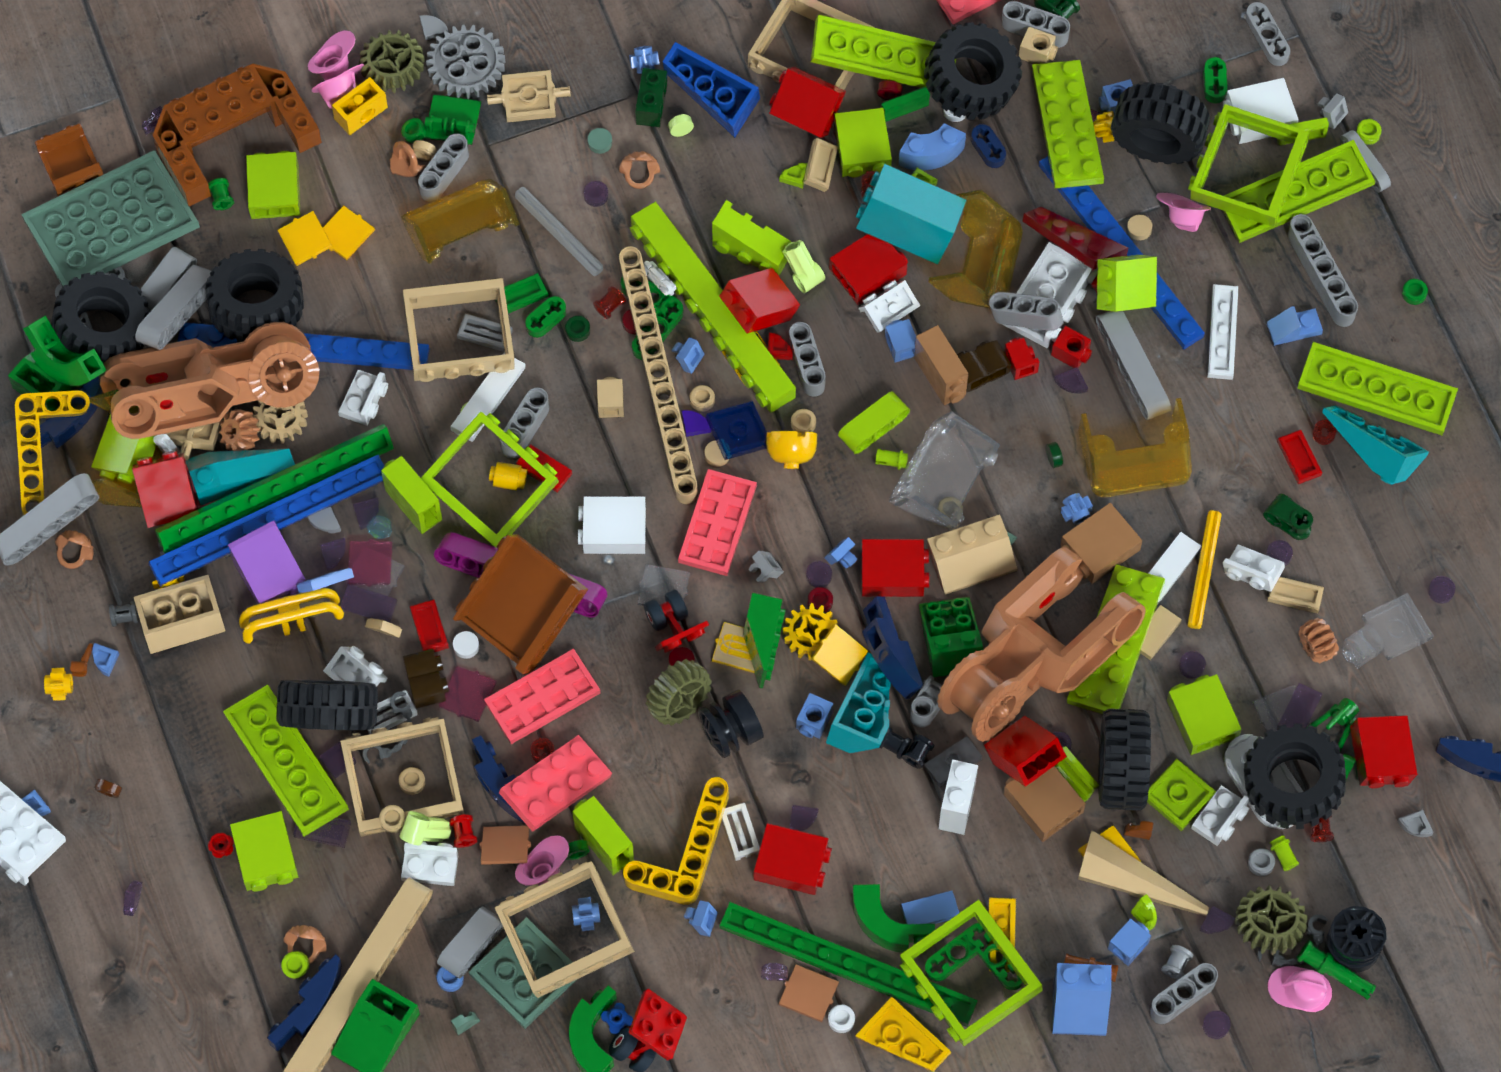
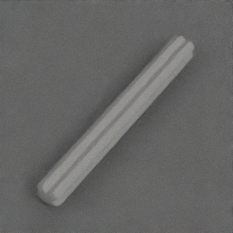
(558, 231)

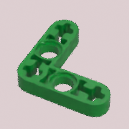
(661, 309)
(972, 949)

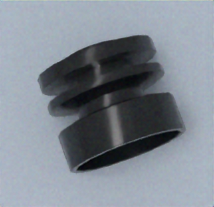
(727, 725)
(1347, 948)

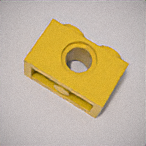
(359, 106)

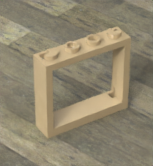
(806, 8)
(459, 294)
(403, 732)
(581, 967)

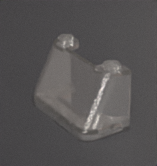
(944, 468)

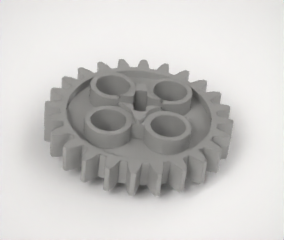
(472, 78)

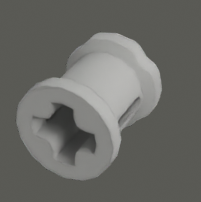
(1177, 962)

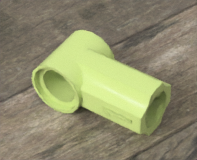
(806, 271)
(423, 828)

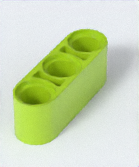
(874, 422)

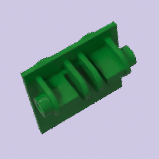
(452, 117)

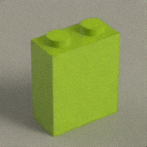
(862, 141)
(273, 185)
(1126, 283)
(119, 454)
(411, 494)
(1203, 713)
(602, 834)
(264, 851)

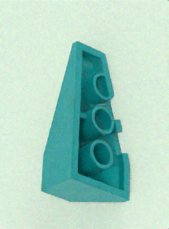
(1385, 455)
(227, 472)
(864, 712)

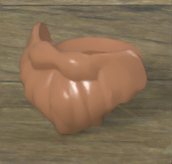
(642, 156)
(404, 161)
(79, 538)
(307, 932)

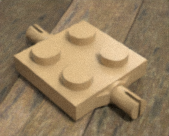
(528, 96)
(198, 437)

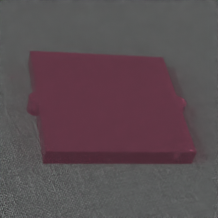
(370, 562)
(468, 693)

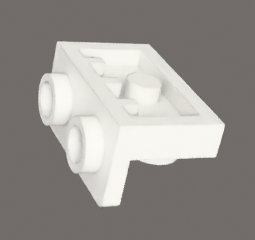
(889, 305)
(362, 397)
(1253, 568)
(350, 665)
(1220, 814)
(430, 863)

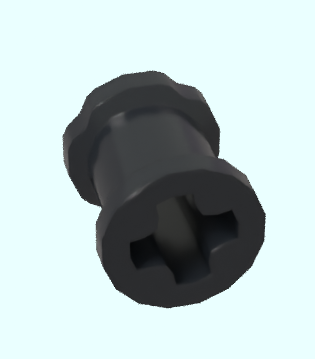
(895, 743)
(918, 751)

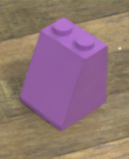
(266, 564)

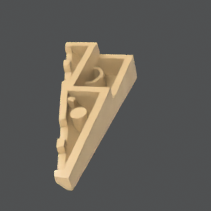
(1115, 869)

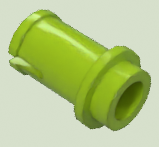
(892, 458)
(1284, 853)

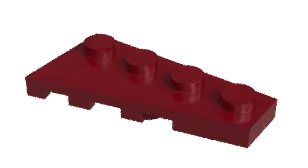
(1073, 238)

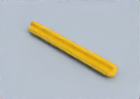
(1204, 569)

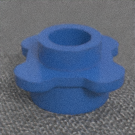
(616, 1026)

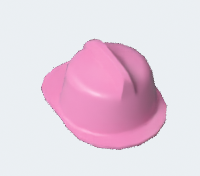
(332, 57)
(337, 87)
(1183, 212)
(543, 861)
(1299, 988)

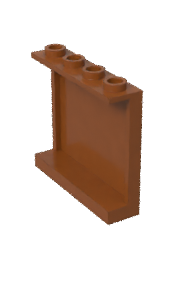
(520, 602)

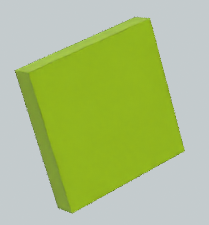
(1179, 794)

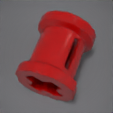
(463, 831)

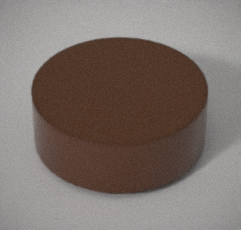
(107, 788)

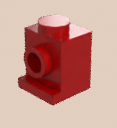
(1021, 358)

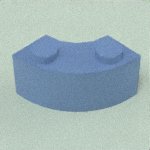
(932, 149)

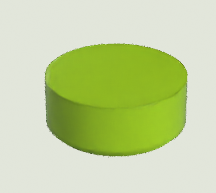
(1369, 131)
(295, 964)

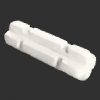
(659, 278)
(165, 444)

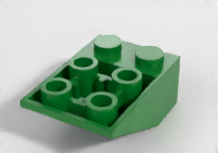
(30, 378)
(949, 633)
(763, 634)
(375, 1028)

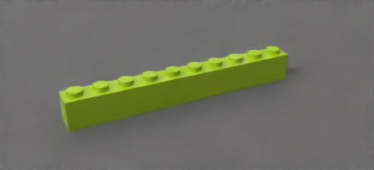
(702, 297)

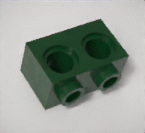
(651, 97)

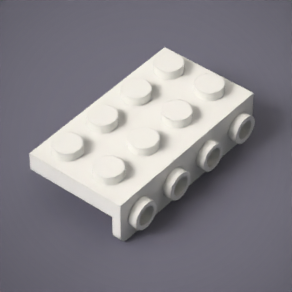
(1055, 277)
(24, 837)

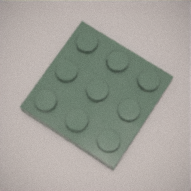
(504, 978)

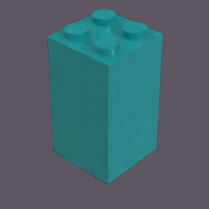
(910, 213)

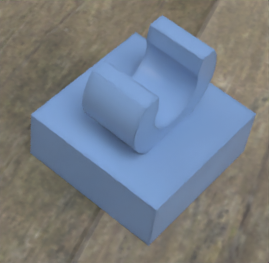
(688, 354)
(842, 554)
(702, 918)

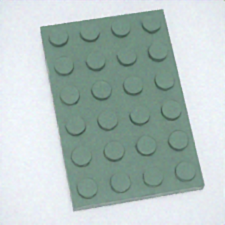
(111, 219)

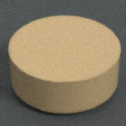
(424, 150)
(1139, 227)
(702, 398)
(803, 421)
(713, 455)
(412, 780)
(392, 818)

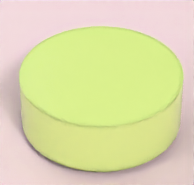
(680, 125)

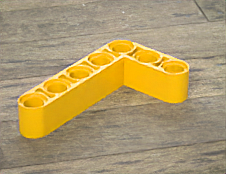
(34, 443)
(692, 853)

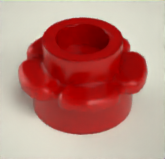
(216, 840)

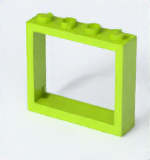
(1263, 125)
(526, 454)
(940, 1009)

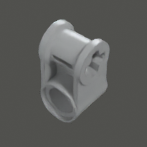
(926, 700)

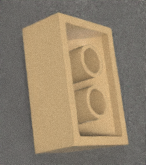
(972, 554)
(179, 614)

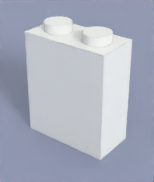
(1264, 99)
(613, 525)
(958, 797)

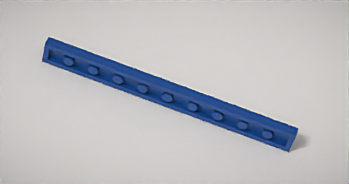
(1099, 220)
(329, 348)
(283, 513)

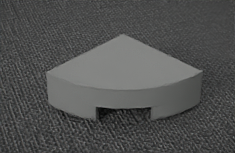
(432, 27)
(325, 521)
(1416, 824)

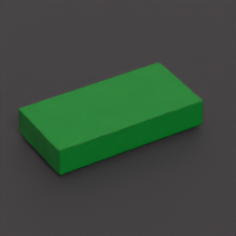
(906, 103)
(524, 293)

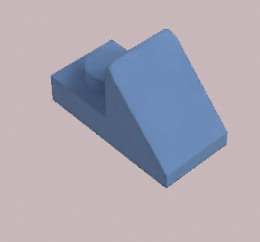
(1294, 326)

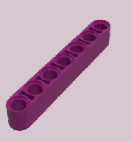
(471, 555)

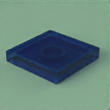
(737, 430)

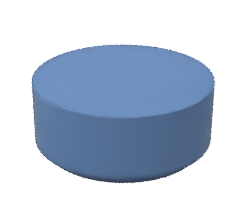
(448, 981)

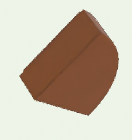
(1141, 831)

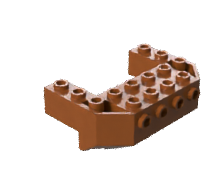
(222, 107)

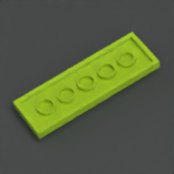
(870, 51)
(1067, 124)
(1315, 185)
(1377, 388)
(1109, 682)
(286, 762)

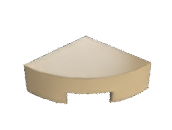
(383, 627)

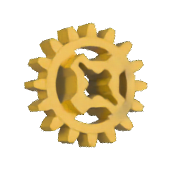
(801, 635)

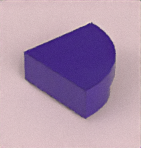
(694, 423)

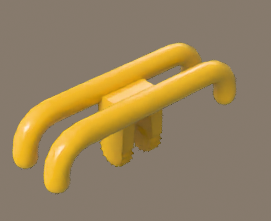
(288, 611)

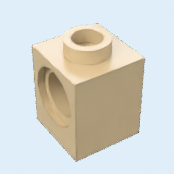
(1037, 38)
(610, 397)

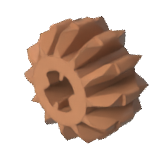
(239, 430)
(1318, 640)

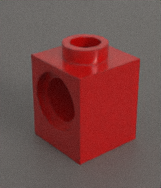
(1071, 338)

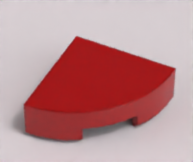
(779, 347)

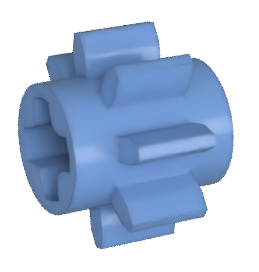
(644, 58)
(1076, 508)
(586, 914)

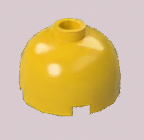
(791, 447)

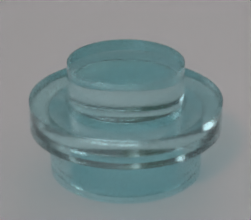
(379, 527)

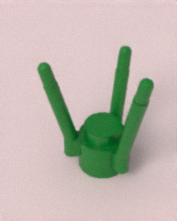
(1342, 714)

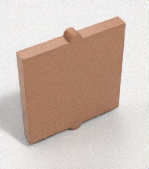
(505, 845)
(808, 993)

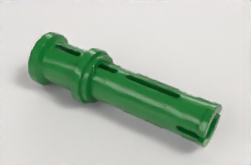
(1325, 964)

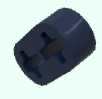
(992, 143)

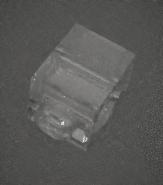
(1362, 646)

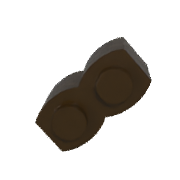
(984, 364)
(424, 678)

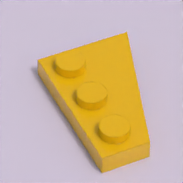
(903, 1036)

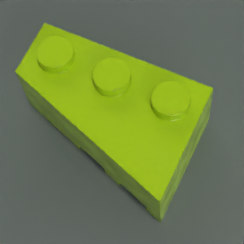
(747, 241)

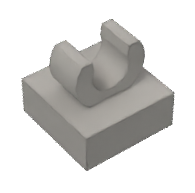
(1333, 109)
(767, 565)

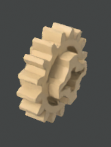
(283, 427)

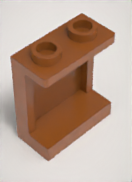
(68, 159)

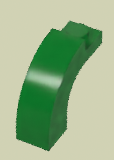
(57, 360)
(879, 926)
(584, 1049)

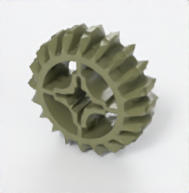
(401, 51)
(678, 692)
(1259, 927)

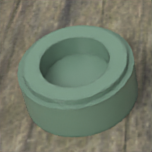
(599, 140)

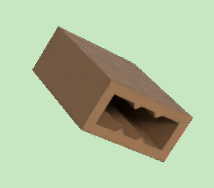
(941, 365)
(1102, 542)
(1045, 803)

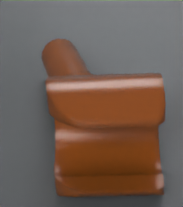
(79, 668)

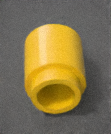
(508, 476)

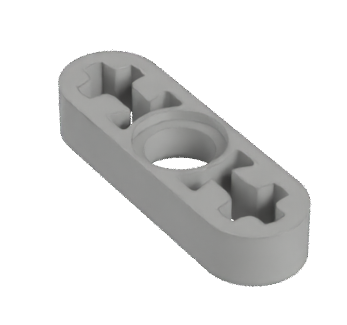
(1266, 44)
(1380, 176)

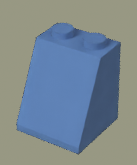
(1081, 999)

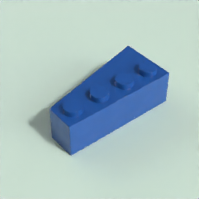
(715, 89)

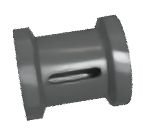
(123, 613)

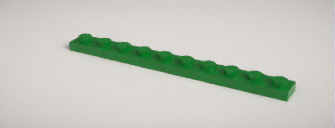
(274, 488)
(839, 960)

